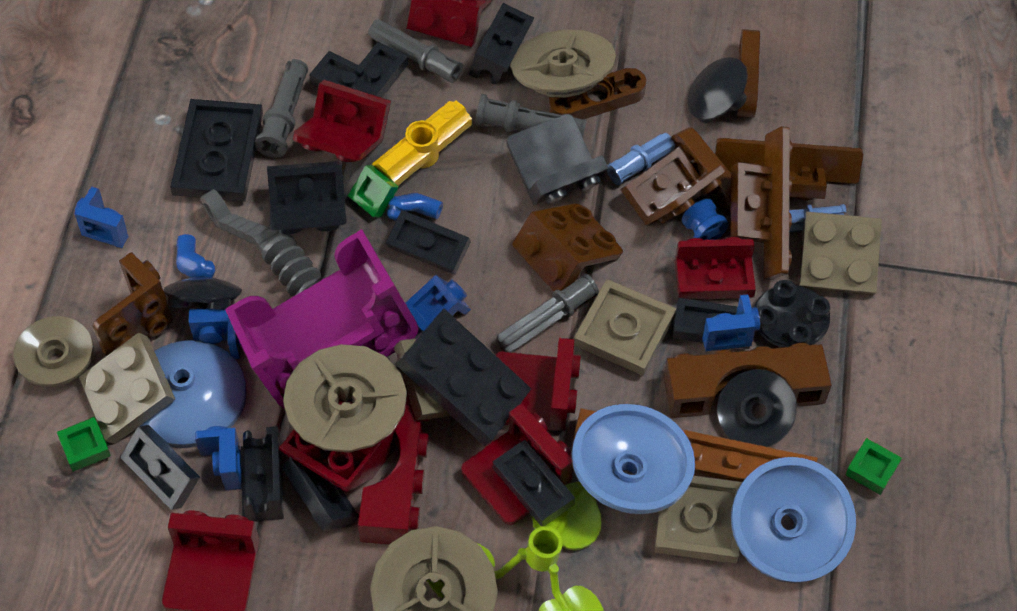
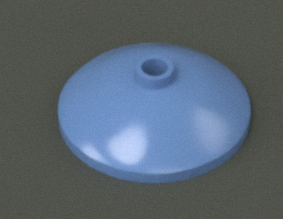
(209, 397)
(635, 441)
(820, 513)

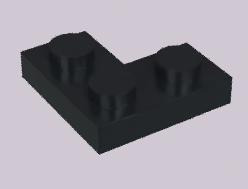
(371, 76)

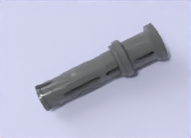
(513, 116)
(279, 119)

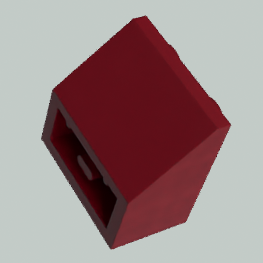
(340, 468)

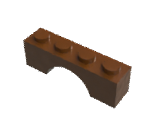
(697, 380)

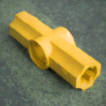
(434, 136)

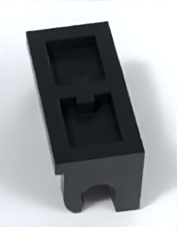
(501, 42)
(262, 476)

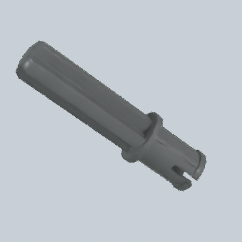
(426, 56)
(560, 305)

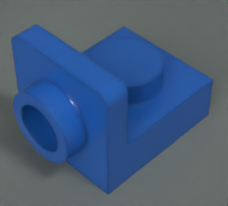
(100, 222)
(434, 298)
(213, 327)
(732, 331)
(225, 452)

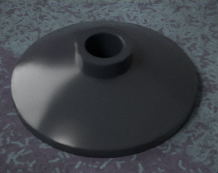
(744, 394)

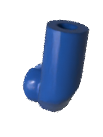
(414, 202)
(189, 261)

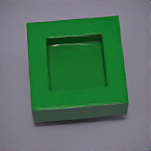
(373, 191)
(83, 444)
(873, 466)

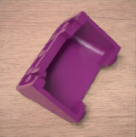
(346, 308)

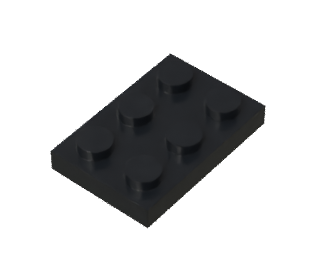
(217, 149)
(463, 377)

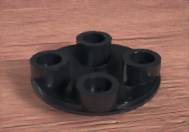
(718, 89)
(202, 289)
(792, 315)

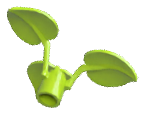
(573, 531)

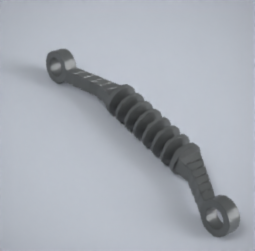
(277, 249)

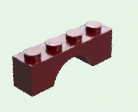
(388, 506)

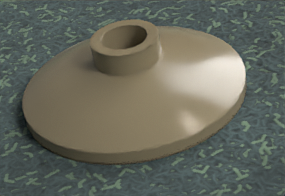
(49, 338)

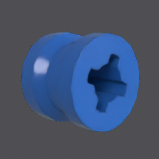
(705, 221)

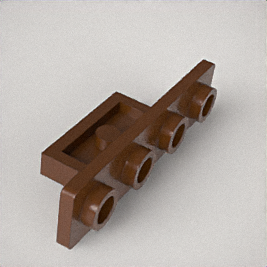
(808, 165)
(762, 202)

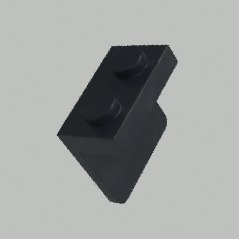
(554, 160)
(306, 196)

